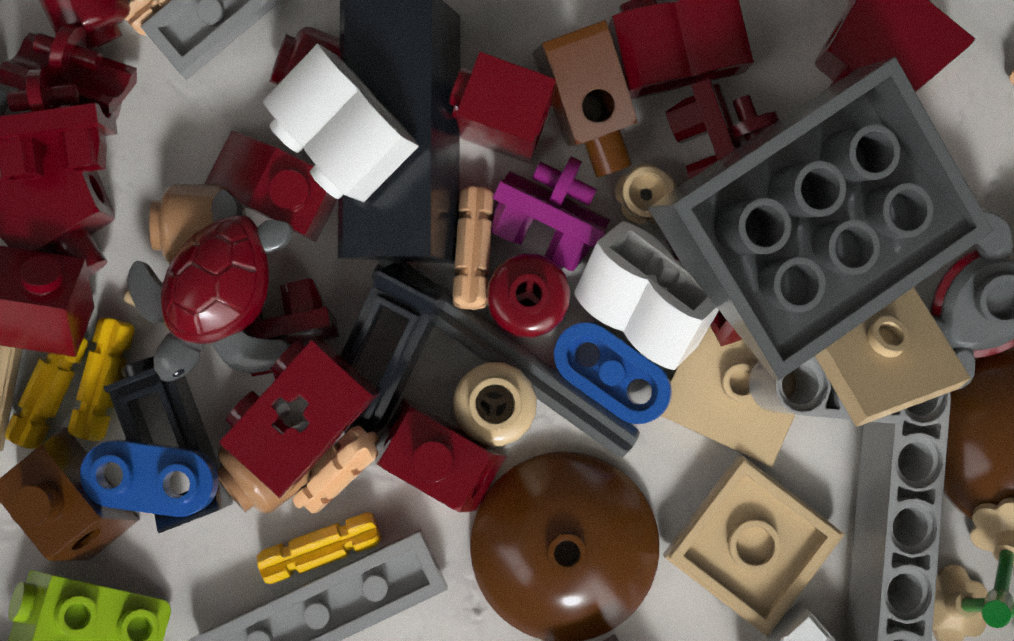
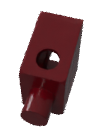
(878, 30)
(56, 211)
(437, 457)

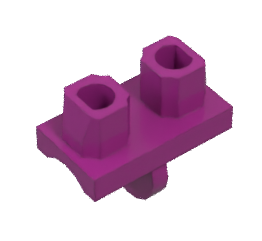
(574, 224)

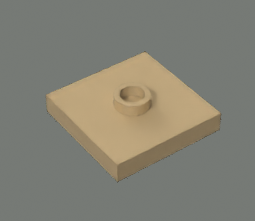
(892, 361)
(716, 401)
(753, 544)

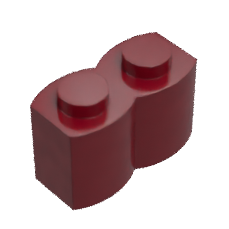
(679, 43)

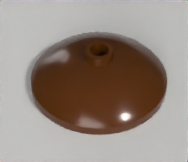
(982, 436)
(557, 501)

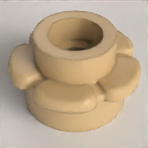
(629, 187)

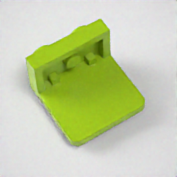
(74, 610)

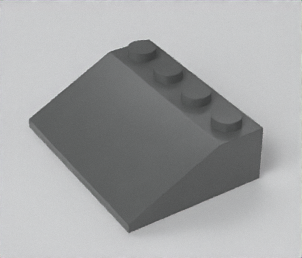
(824, 217)

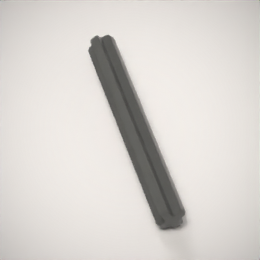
(549, 385)

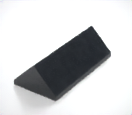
(410, 64)

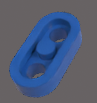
(613, 373)
(147, 477)

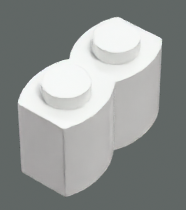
(338, 125)
(646, 295)

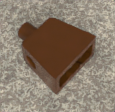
(588, 65)
(52, 507)

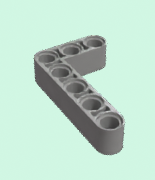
(881, 495)

